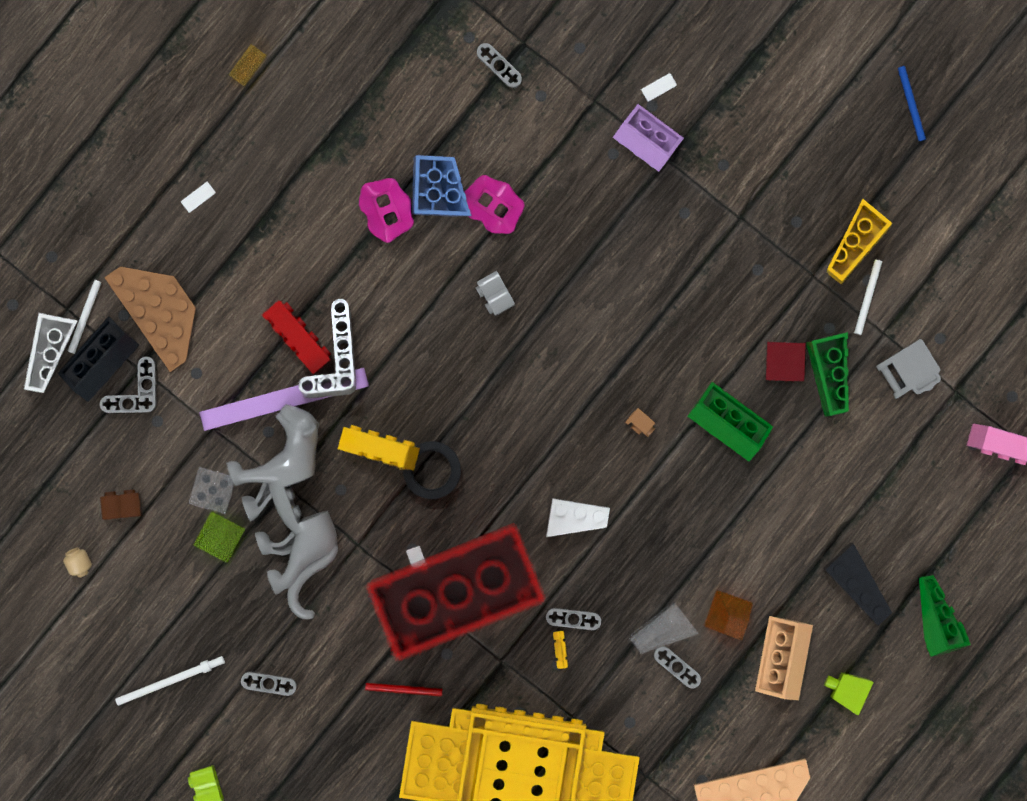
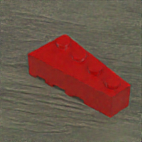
(297, 337)

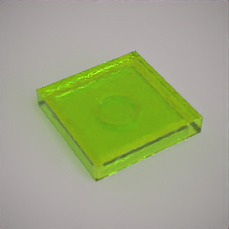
(219, 537)

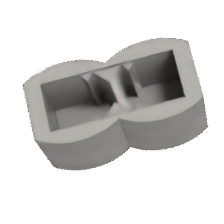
(495, 293)

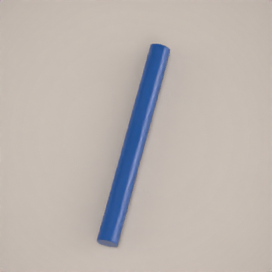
(911, 103)

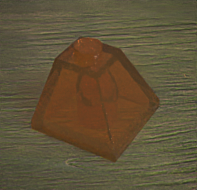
(729, 615)

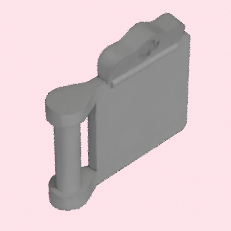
(915, 368)

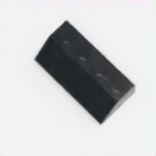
(98, 359)

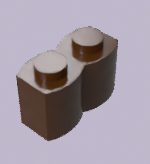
(120, 506)

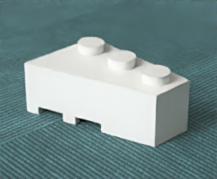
(575, 517)

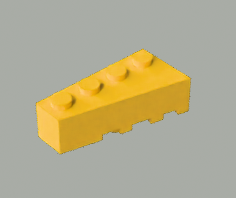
(861, 236)
(379, 448)

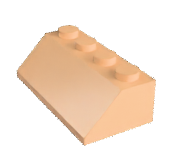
(784, 658)

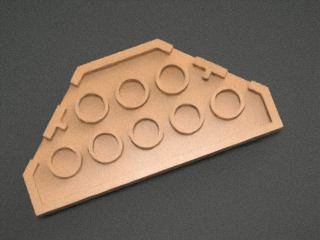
(772, 783)

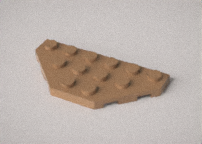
(158, 309)

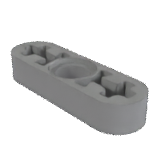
(512, 72)
(560, 613)
(684, 680)
(282, 691)

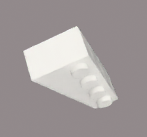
(48, 346)

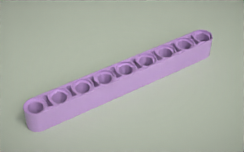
(267, 403)

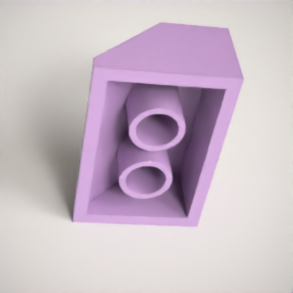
(648, 137)

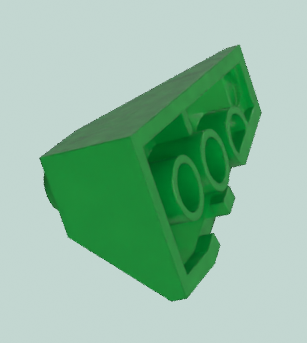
(940, 626)

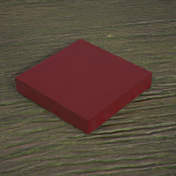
(785, 361)

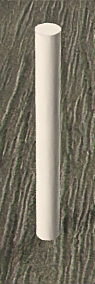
(868, 297)
(84, 316)

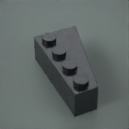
(856, 581)

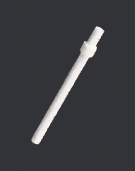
(204, 667)

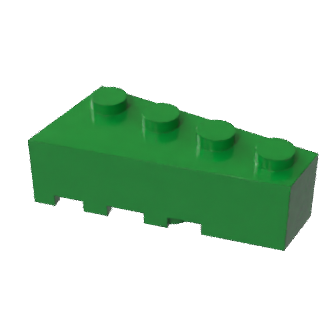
(830, 370)

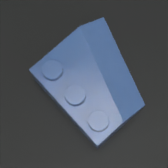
(437, 187)

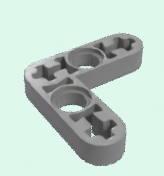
(142, 393)

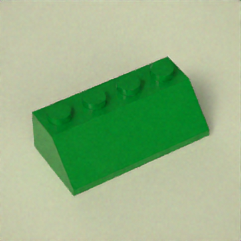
(730, 421)

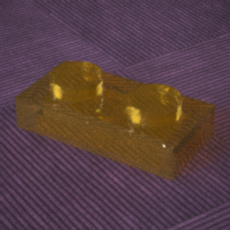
(247, 65)

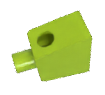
(849, 690)

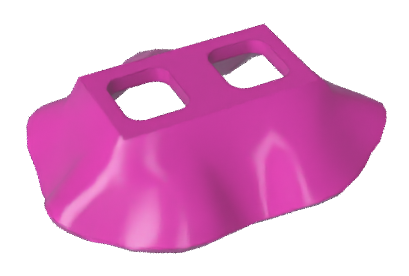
(501, 194)
(399, 203)

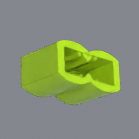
(205, 784)

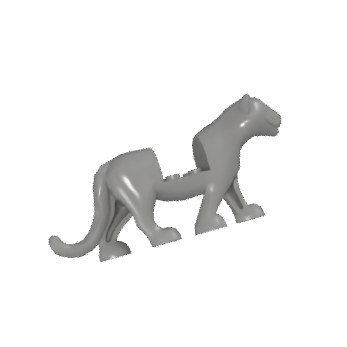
(312, 538)

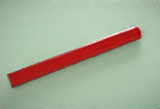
(403, 689)

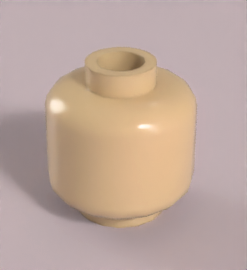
(77, 562)

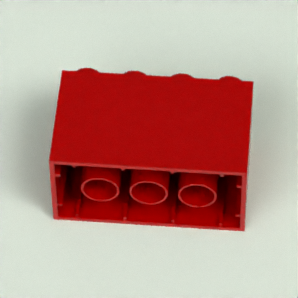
(455, 591)

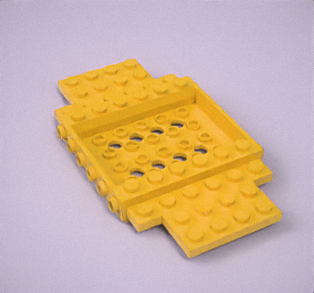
(462, 759)

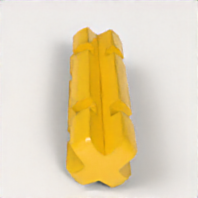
(560, 649)

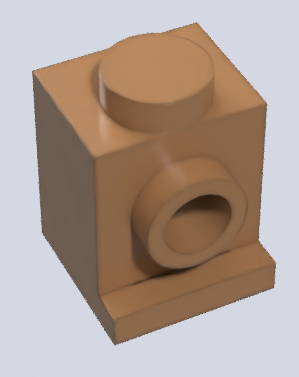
(641, 422)

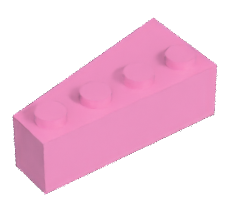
(999, 442)

